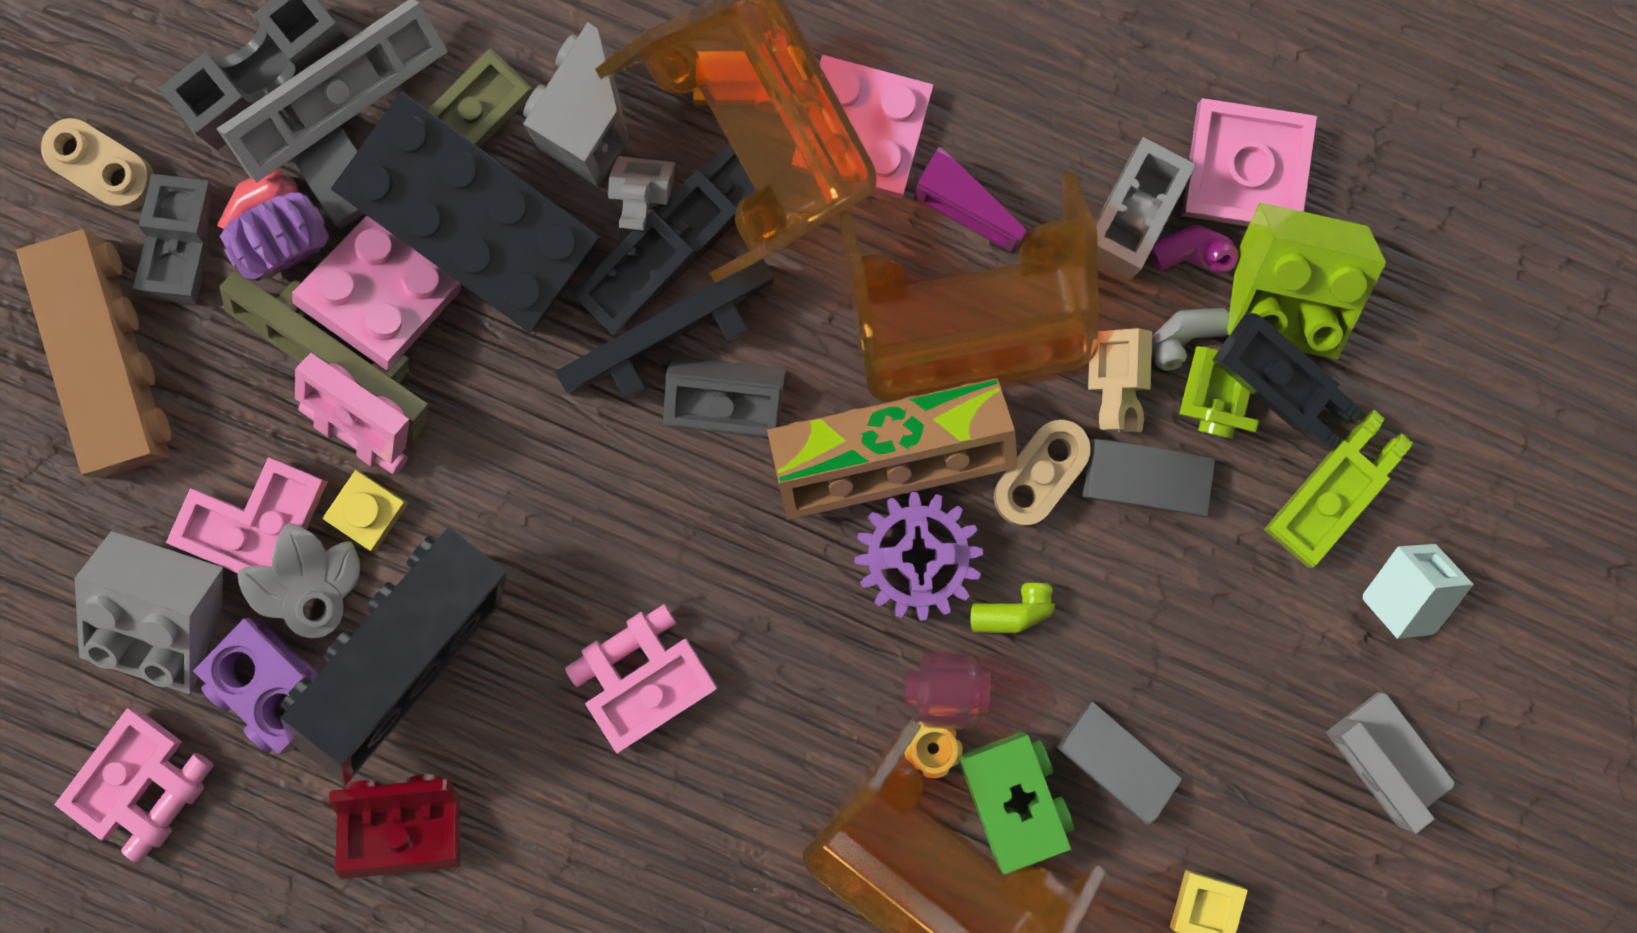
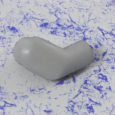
(1181, 329)

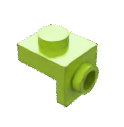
(1215, 397)

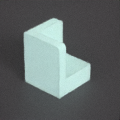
(1416, 590)

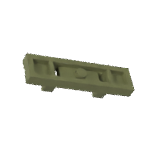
(289, 331)

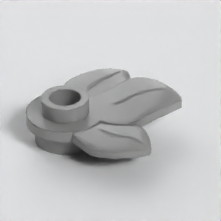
(299, 573)

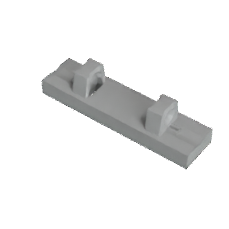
(333, 90)

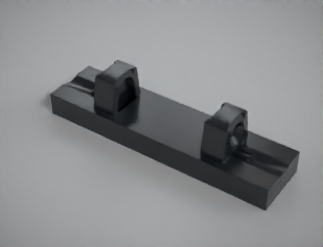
(618, 355)

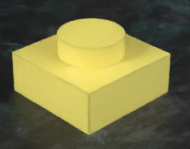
(365, 510)
(1207, 905)

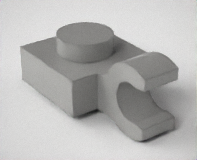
(640, 186)

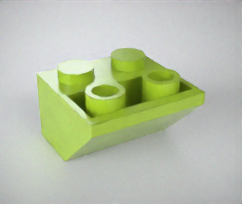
(1305, 276)

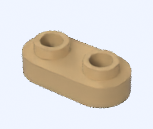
(95, 162)
(1041, 473)

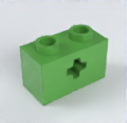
(1015, 837)

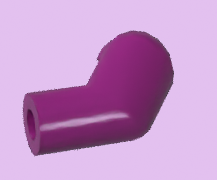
(1197, 246)

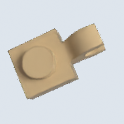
(1118, 371)

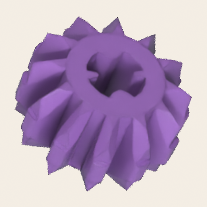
(274, 236)

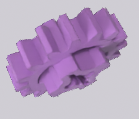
(944, 554)

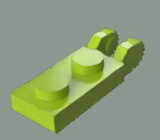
(1335, 493)

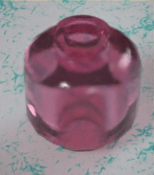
(949, 690)

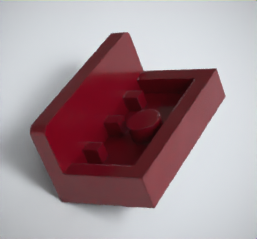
(396, 826)

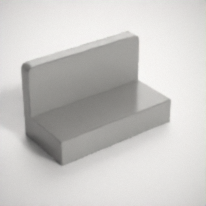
(1391, 761)

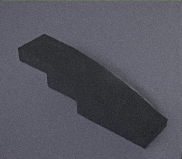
(669, 244)

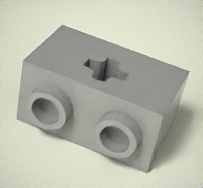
(1139, 207)

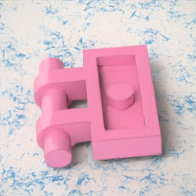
(352, 413)
(651, 693)
(119, 774)

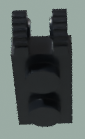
(1285, 379)

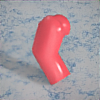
(250, 194)

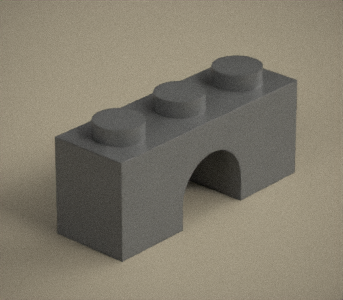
(286, 43)

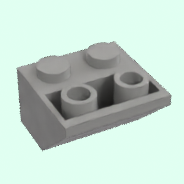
(577, 114)
(147, 611)

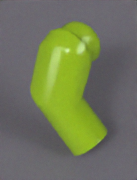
(1016, 617)

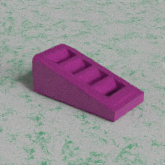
(963, 199)

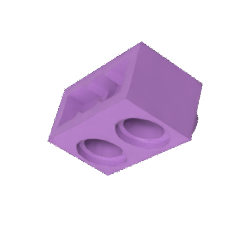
(276, 673)

